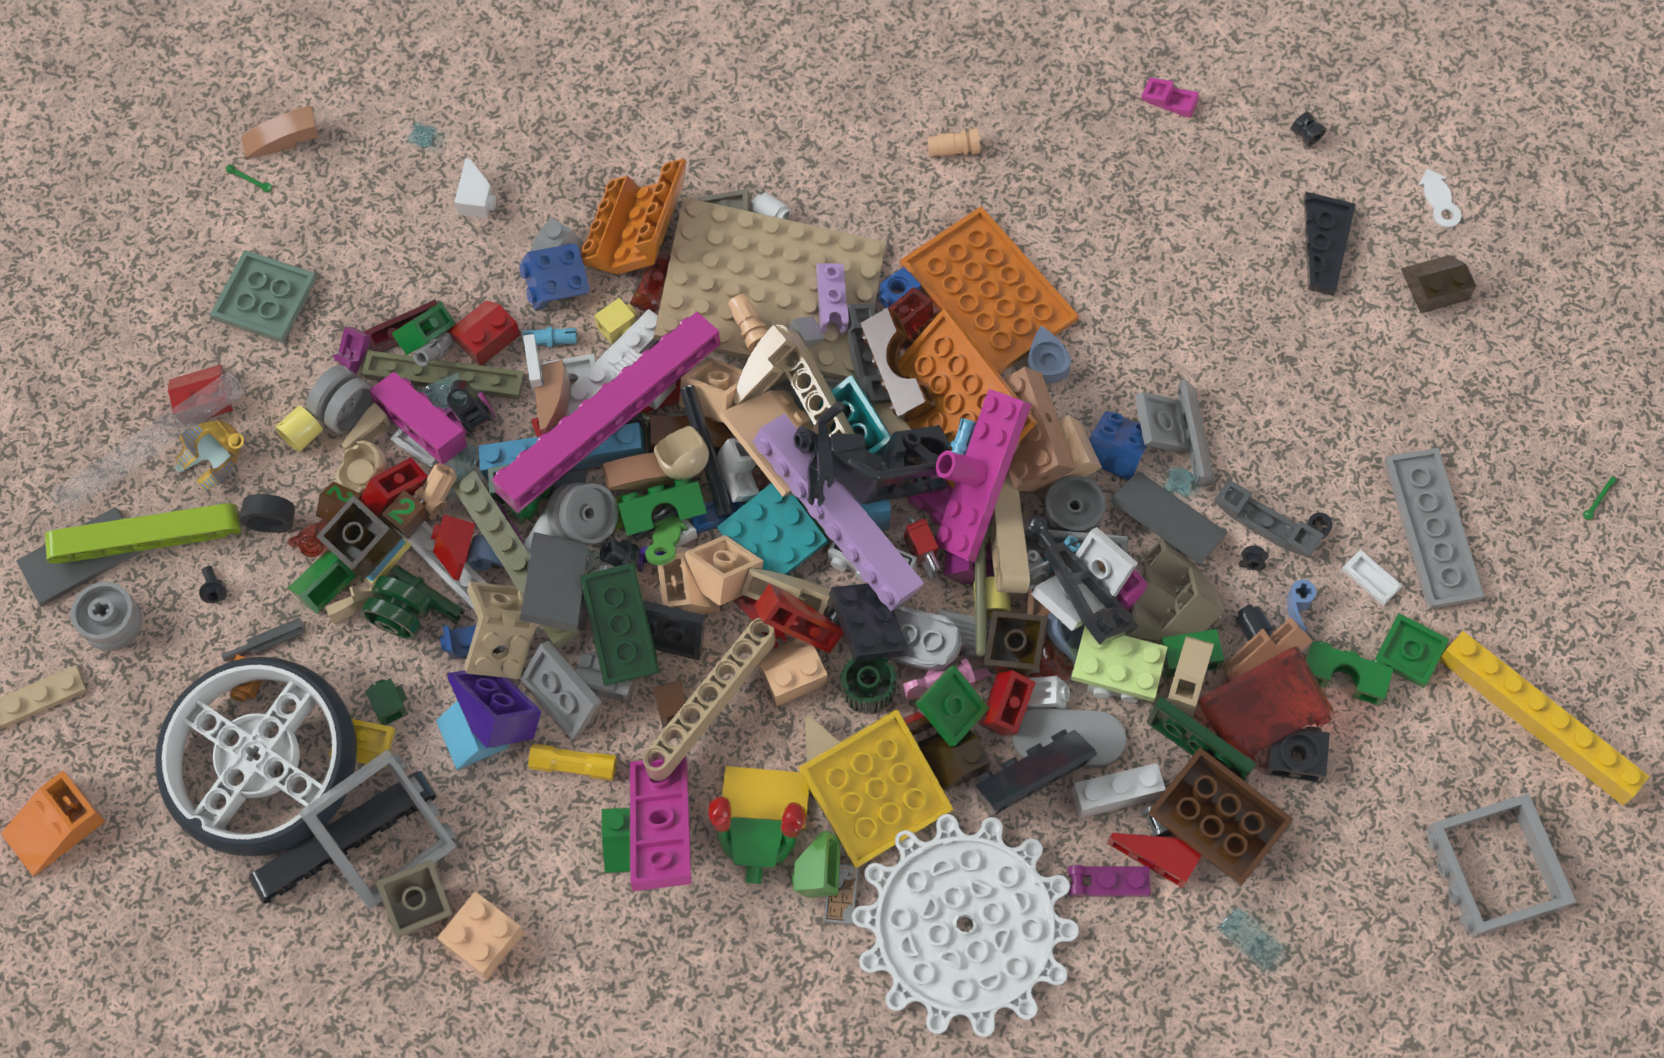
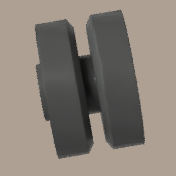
(1074, 505)

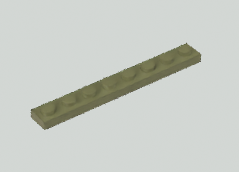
(501, 539)

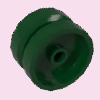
(396, 607)

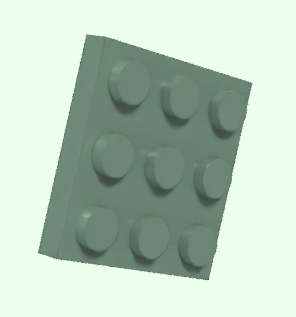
(263, 296)

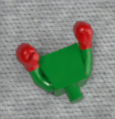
(755, 840)

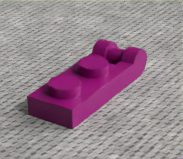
(1110, 881)

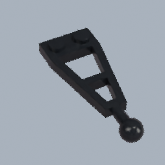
(1104, 625)

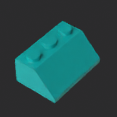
(861, 415)

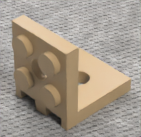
(498, 624)

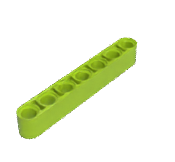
(141, 533)

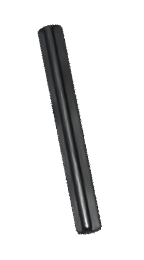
(712, 468)

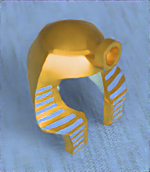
(213, 442)

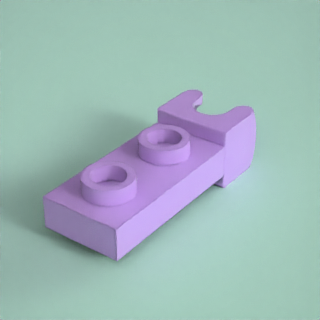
(832, 296)

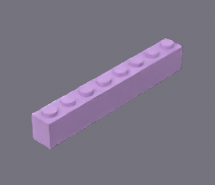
(841, 518)

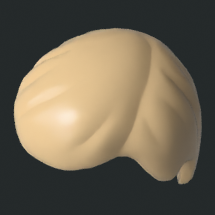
(682, 453)
(361, 465)

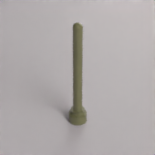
(980, 597)

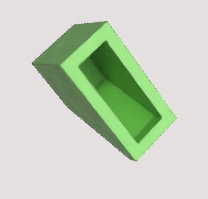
(818, 867)

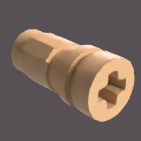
(954, 143)
(747, 320)

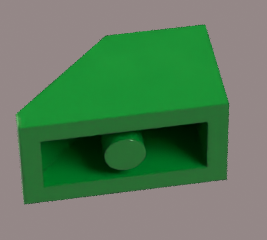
(423, 328)
(616, 839)

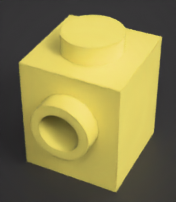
(615, 319)

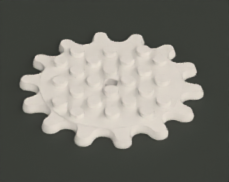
(958, 969)

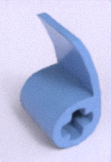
(481, 554)
(1296, 604)

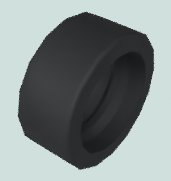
(267, 513)

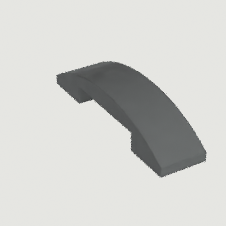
(865, 371)
(1266, 522)

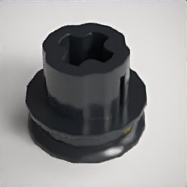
(619, 553)

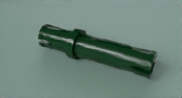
(440, 602)

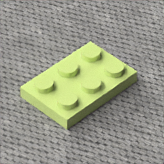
(1120, 665)

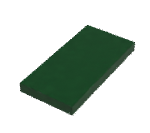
(619, 624)
(1191, 735)

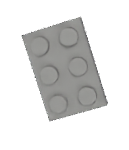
(560, 690)

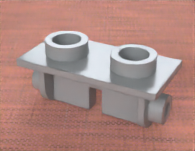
(1037, 568)

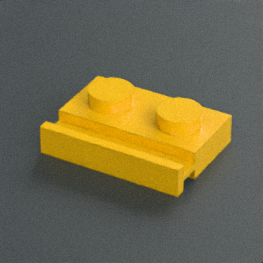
(371, 740)

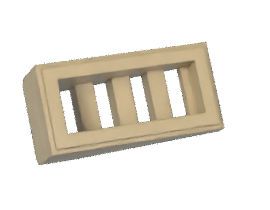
(369, 427)

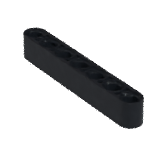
(348, 832)

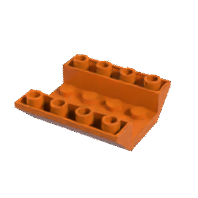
(633, 221)

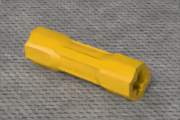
(589, 764)

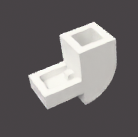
(736, 470)

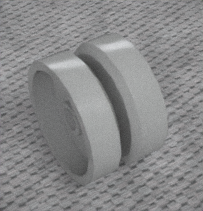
(339, 399)
(582, 512)
(106, 616)

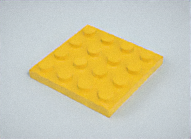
(875, 788)

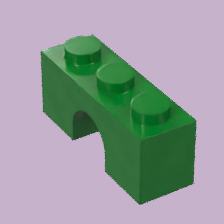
(637, 509)
(1369, 677)

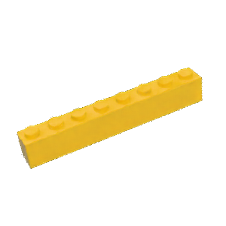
(1544, 718)

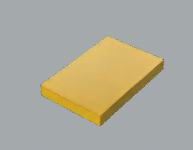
(763, 792)

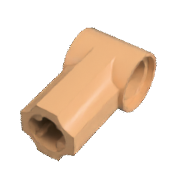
(436, 489)

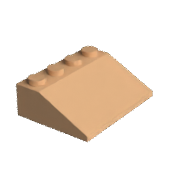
(749, 416)

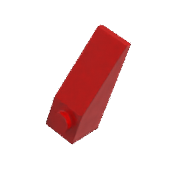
(797, 619)
(1163, 855)

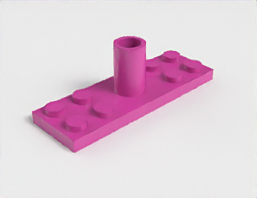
(979, 474)
(659, 828)

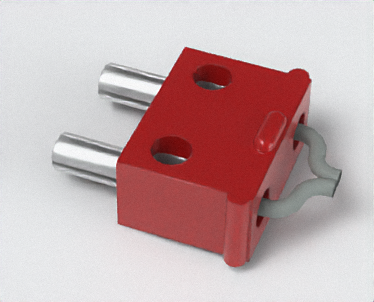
(922, 545)

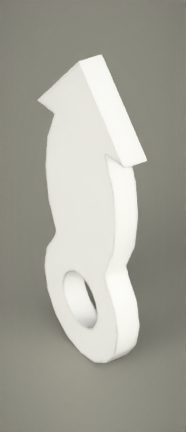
(1440, 198)

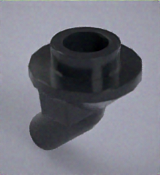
(213, 589)

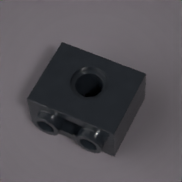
(1310, 744)

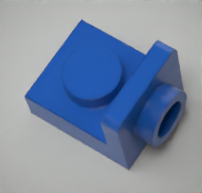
(457, 641)

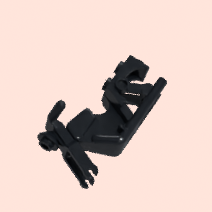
(867, 475)

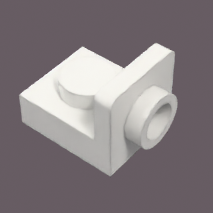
(1049, 693)

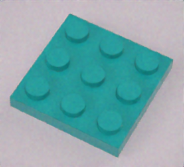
(775, 530)

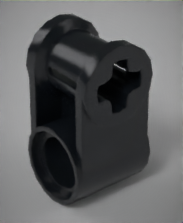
(470, 410)

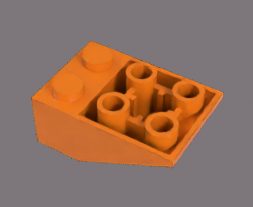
(51, 823)

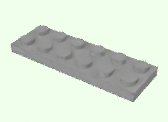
(1433, 529)

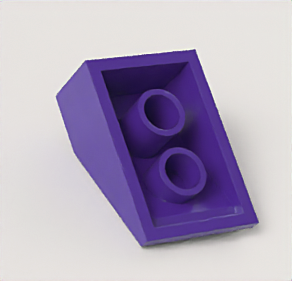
(495, 708)

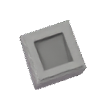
(807, 330)

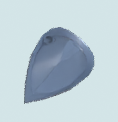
(1049, 357)
(1064, 638)

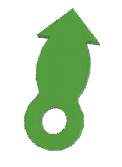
(665, 539)

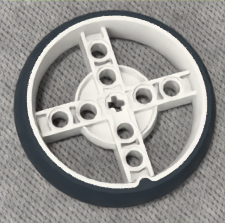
(193, 711)

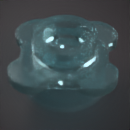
(425, 140)
(1182, 475)

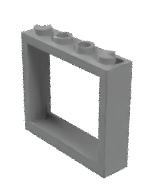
(1542, 852)
(369, 896)

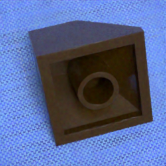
(955, 763)

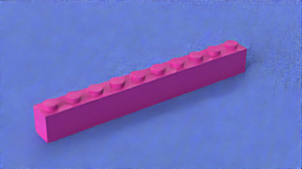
(606, 411)

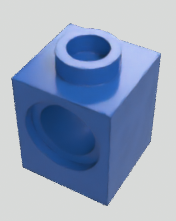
(902, 281)

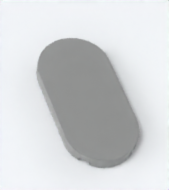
(930, 638)
(1096, 727)

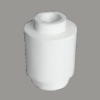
(770, 206)

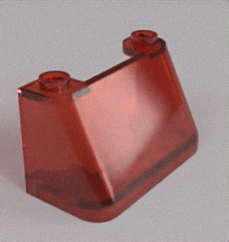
(1267, 703)

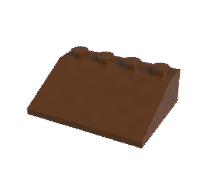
(1220, 816)

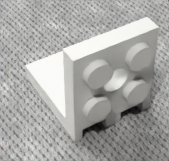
(575, 365)
(1094, 548)

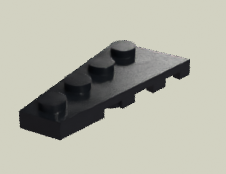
(1327, 235)

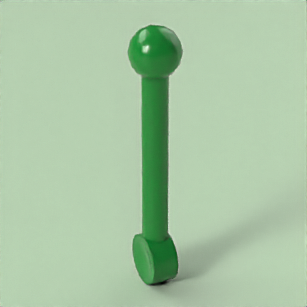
(266, 187)
(1588, 514)

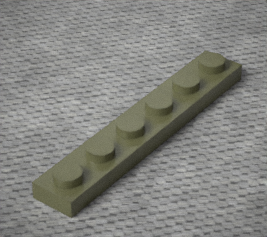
(483, 379)

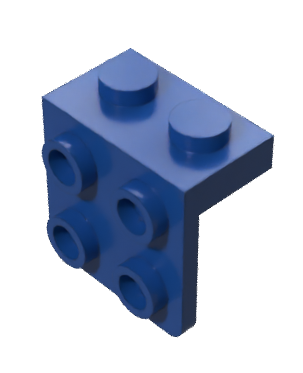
(553, 274)
(1118, 444)

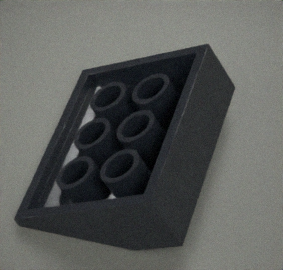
(1033, 772)

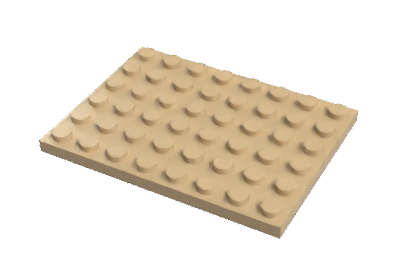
(774, 263)

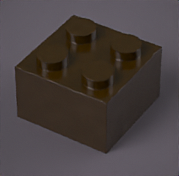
(359, 537)

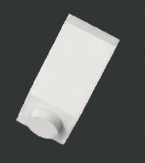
(474, 193)

